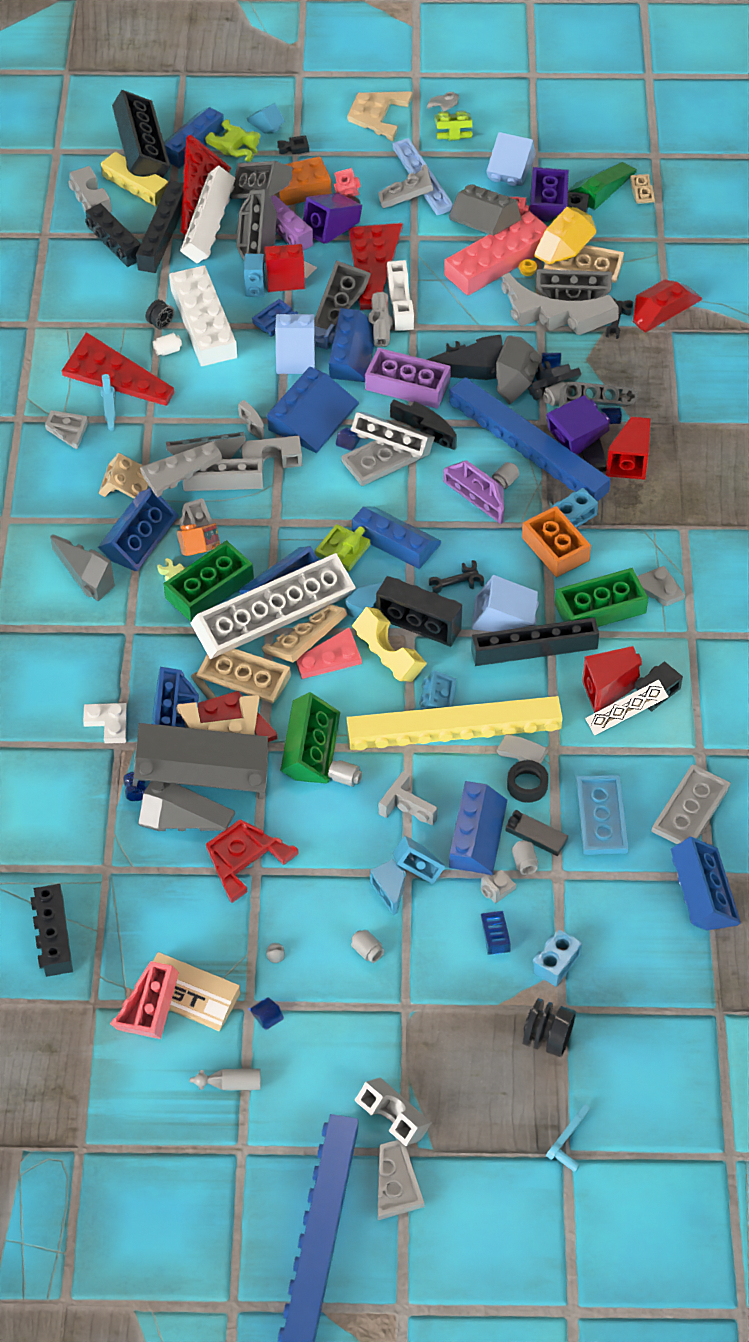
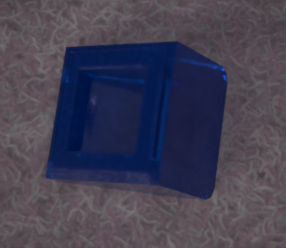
(553, 358)
(613, 414)
(347, 439)
(267, 1013)

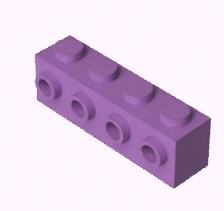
(291, 226)

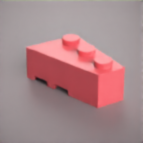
(149, 1003)

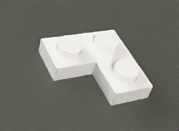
(110, 716)

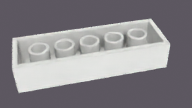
(203, 316)

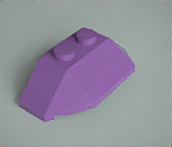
(476, 488)

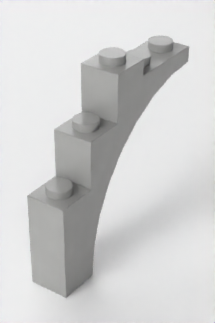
(554, 313)

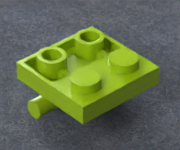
(454, 123)
(346, 544)

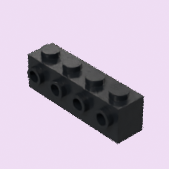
(112, 234)
(53, 931)

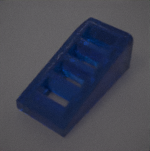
(495, 947)

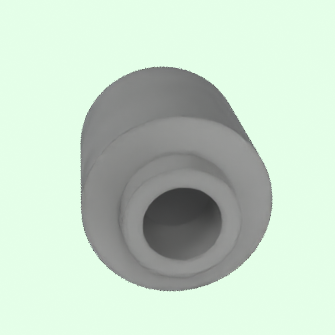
(552, 393)
(506, 474)
(345, 773)
(525, 857)
(367, 946)

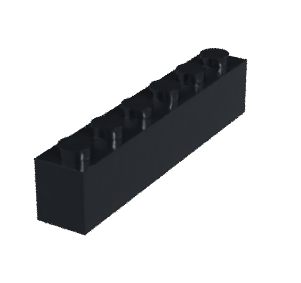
(161, 228)
(535, 641)

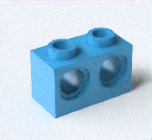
(254, 275)
(578, 507)
(560, 959)

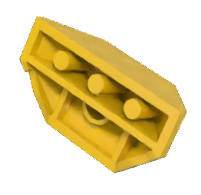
(566, 236)

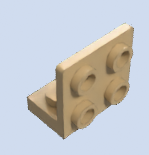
(124, 476)

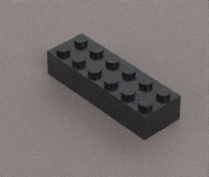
(140, 135)

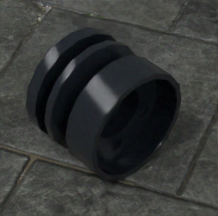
(549, 1027)

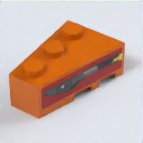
(198, 539)

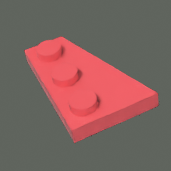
(330, 656)

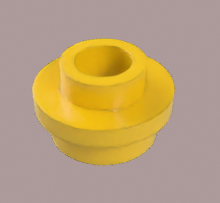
(527, 267)

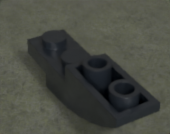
(426, 420)

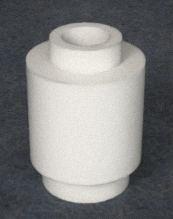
(167, 344)

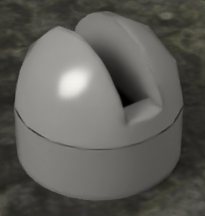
(275, 953)

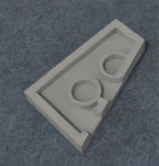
(402, 191)

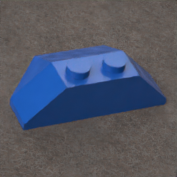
(170, 691)

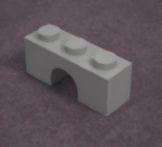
(85, 186)
(285, 449)
(382, 1099)

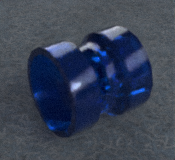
(133, 793)

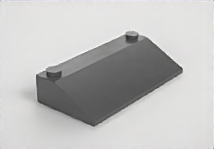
(201, 758)

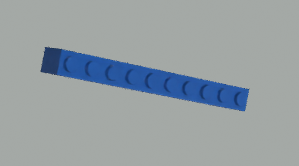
(528, 439)
(321, 1230)

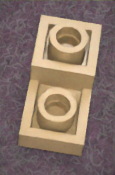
(642, 189)

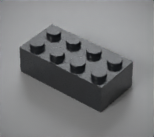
(419, 610)

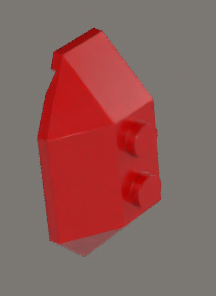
(662, 303)

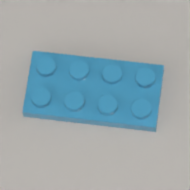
(601, 814)

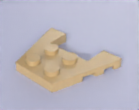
(371, 107)
(243, 725)

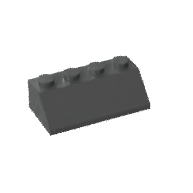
(260, 176)
(484, 210)

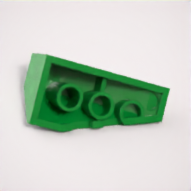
(603, 184)

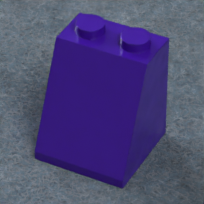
(330, 215)
(577, 424)

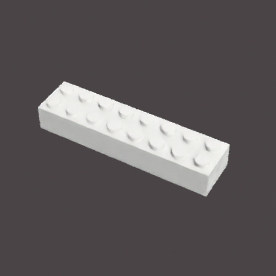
(272, 606)

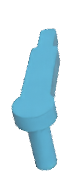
(108, 395)
(555, 1150)

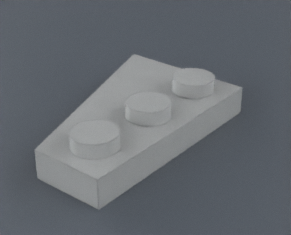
(397, 1182)

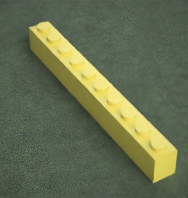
(454, 723)

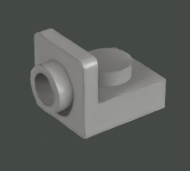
(497, 886)

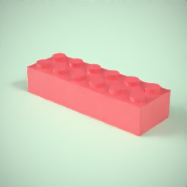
(494, 255)

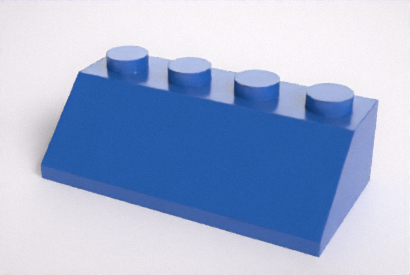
(199, 127)
(351, 346)
(138, 530)
(395, 536)
(294, 561)
(477, 829)
(704, 885)

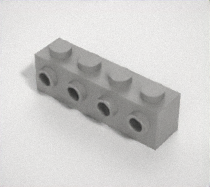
(391, 433)
(227, 475)

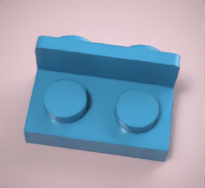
(437, 691)

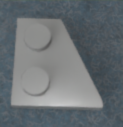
(67, 427)
(195, 513)
(661, 586)

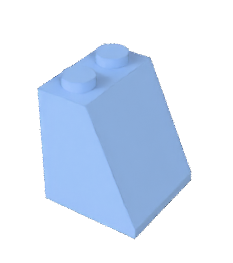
(511, 159)
(295, 343)
(504, 606)

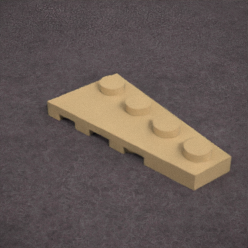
(305, 634)

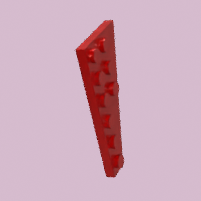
(198, 163)
(371, 250)
(94, 359)

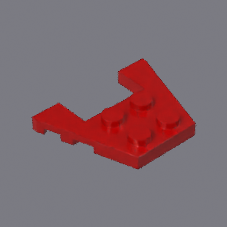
(227, 708)
(238, 848)

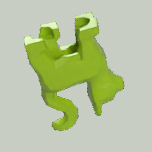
(233, 139)

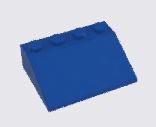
(311, 409)

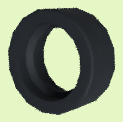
(527, 767)

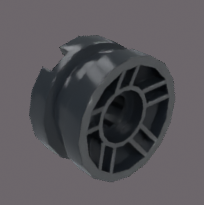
(159, 314)

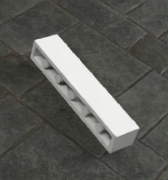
(208, 215)

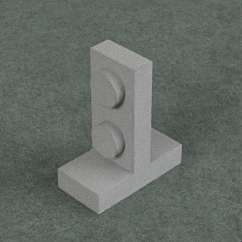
(406, 802)

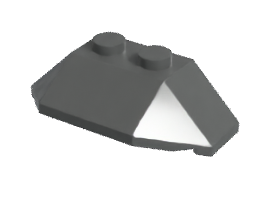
(256, 224)
(573, 284)
(516, 367)
(226, 443)

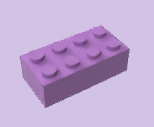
(407, 377)

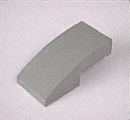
(253, 420)
(521, 749)

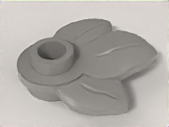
(445, 101)

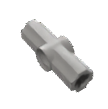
(380, 319)

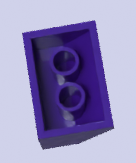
(548, 192)

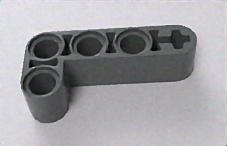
(599, 394)

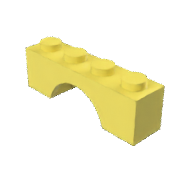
(147, 188)
(373, 628)

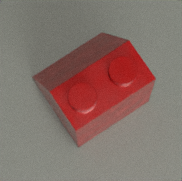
(284, 267)
(630, 450)
(610, 676)

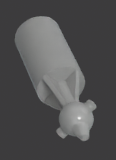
(230, 1079)

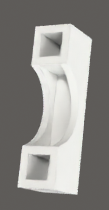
(399, 295)

